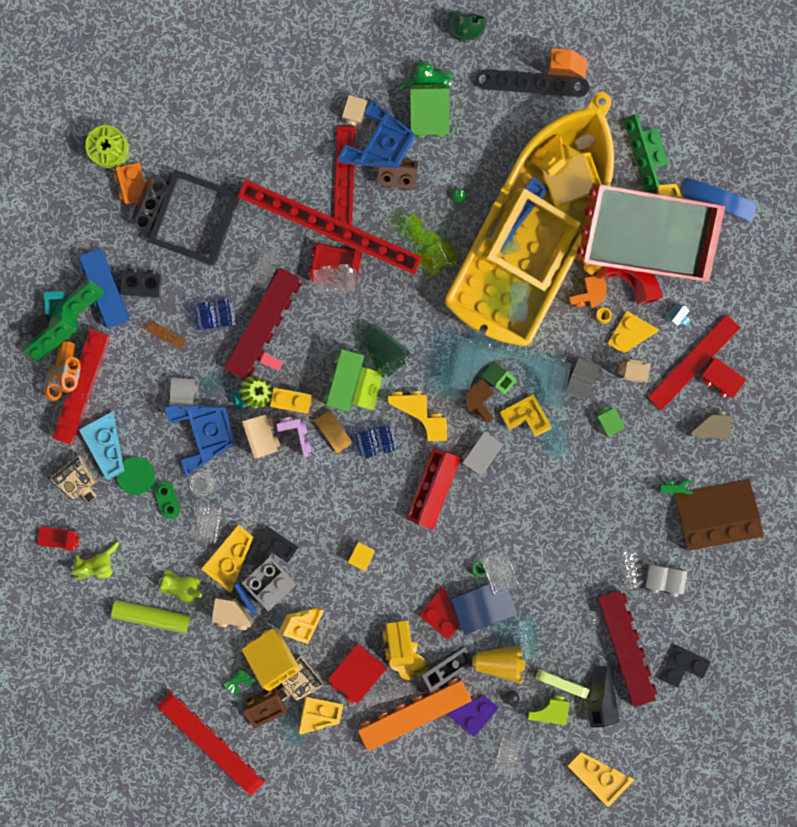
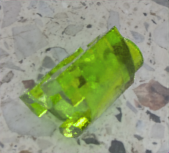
(419, 235)
(437, 256)

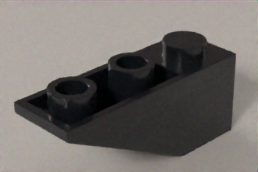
(602, 699)

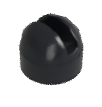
(512, 697)

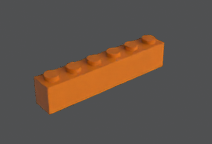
(414, 714)

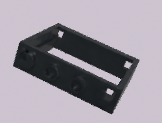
(223, 228)

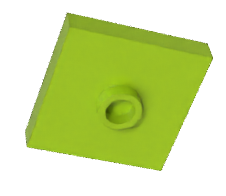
(367, 388)

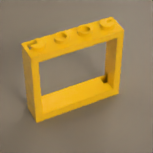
(504, 227)

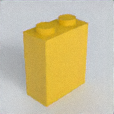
(572, 180)
(270, 659)

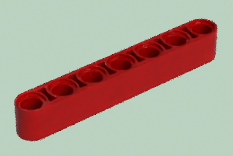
(214, 747)

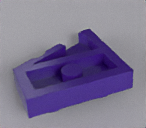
(474, 714)

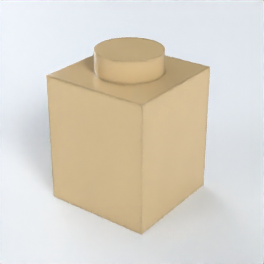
(354, 111)

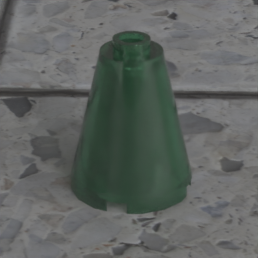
(384, 350)

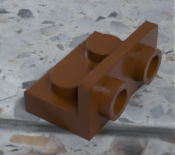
(263, 707)

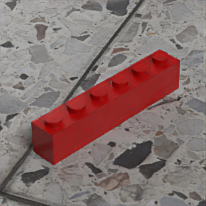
(77, 400)

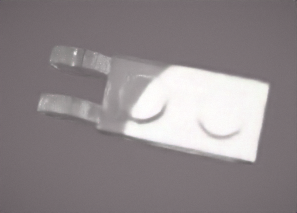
(390, 694)

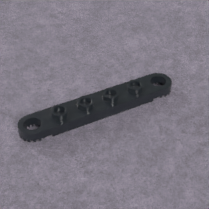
(532, 83)

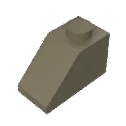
(713, 427)

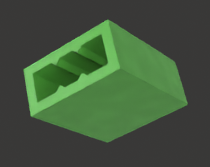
(429, 110)

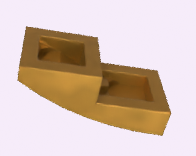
(333, 431)

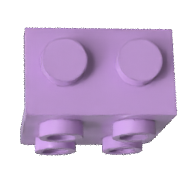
(289, 423)

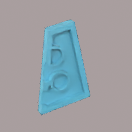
(104, 444)

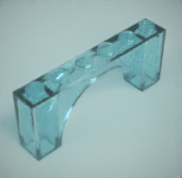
(550, 373)

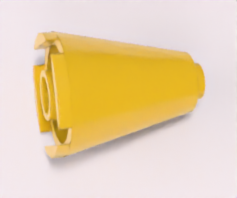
(501, 663)

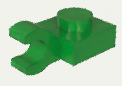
(670, 487)

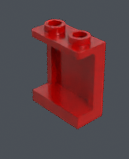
(333, 256)
(357, 674)

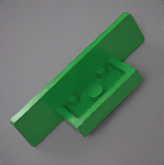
(647, 151)

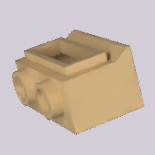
(634, 370)

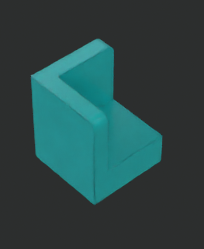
(52, 299)

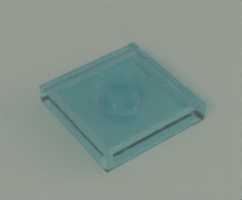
(528, 638)

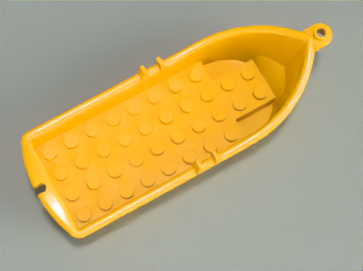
(482, 288)

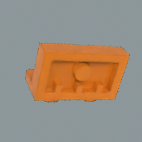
(131, 182)

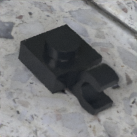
(35, 326)

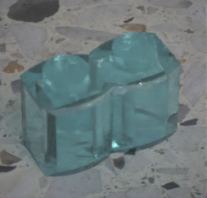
(518, 308)

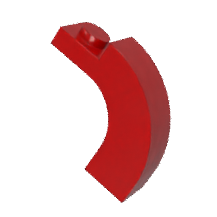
(643, 283)

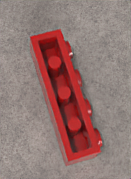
(433, 488)

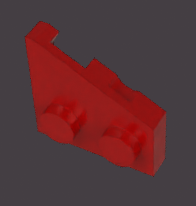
(441, 614)

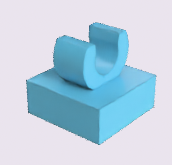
(678, 315)

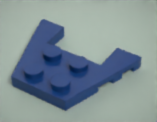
(387, 144)
(210, 429)

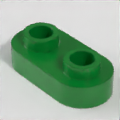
(169, 499)

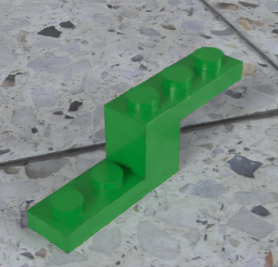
(63, 320)

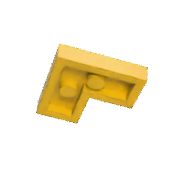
(527, 411)

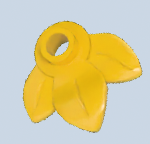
(407, 670)

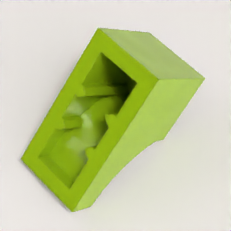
(553, 712)

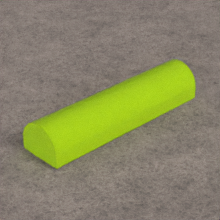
(150, 616)

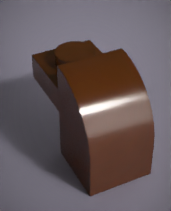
(476, 396)

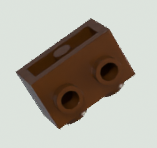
(401, 177)

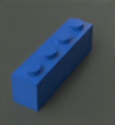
(111, 303)

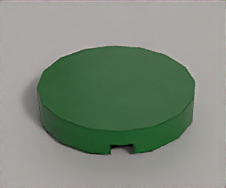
(137, 476)

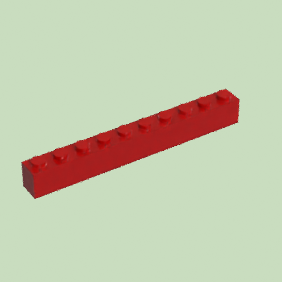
(330, 227)

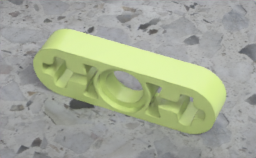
(562, 684)

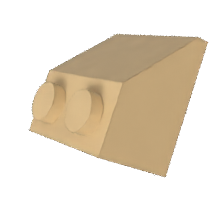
(261, 436)

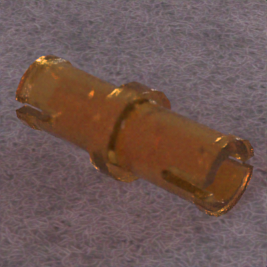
(166, 335)

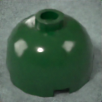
(466, 26)

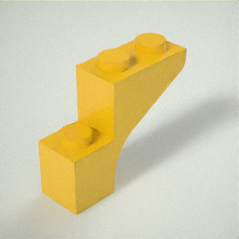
(417, 407)

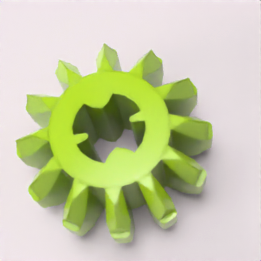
(248, 392)

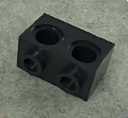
(141, 288)

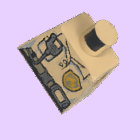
(76, 480)
(301, 683)

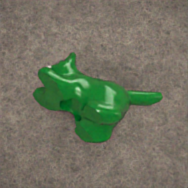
(426, 75)

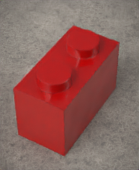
(723, 378)

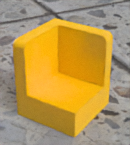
(361, 556)

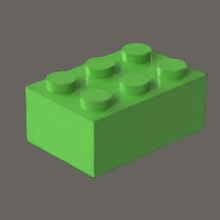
(344, 380)

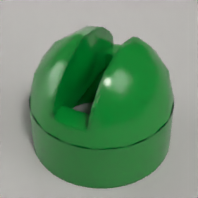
(459, 195)
(481, 567)

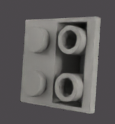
(269, 583)

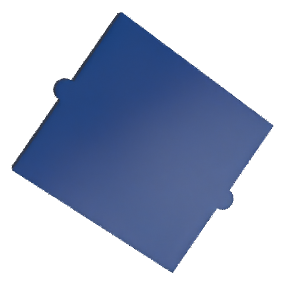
(245, 597)

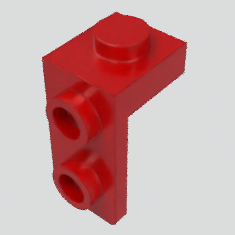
(58, 538)

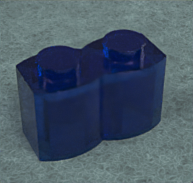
(215, 315)
(376, 440)

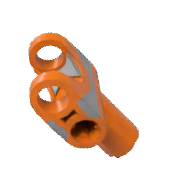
(65, 370)

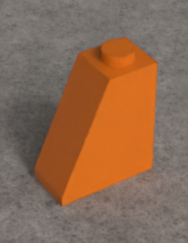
(566, 63)

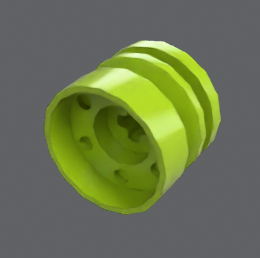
(113, 156)

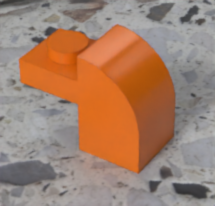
(595, 293)

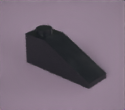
(442, 670)

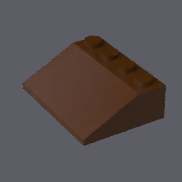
(718, 515)

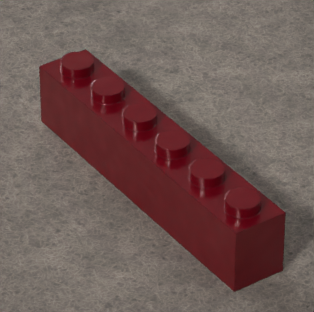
(262, 324)
(626, 648)

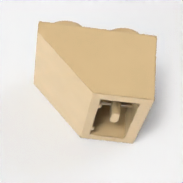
(230, 612)

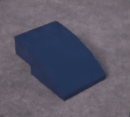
(482, 608)

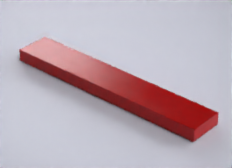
(344, 177)
(693, 362)

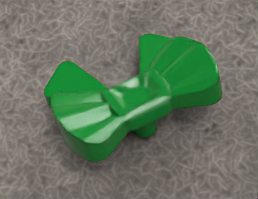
(242, 676)

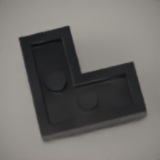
(268, 543)
(681, 661)

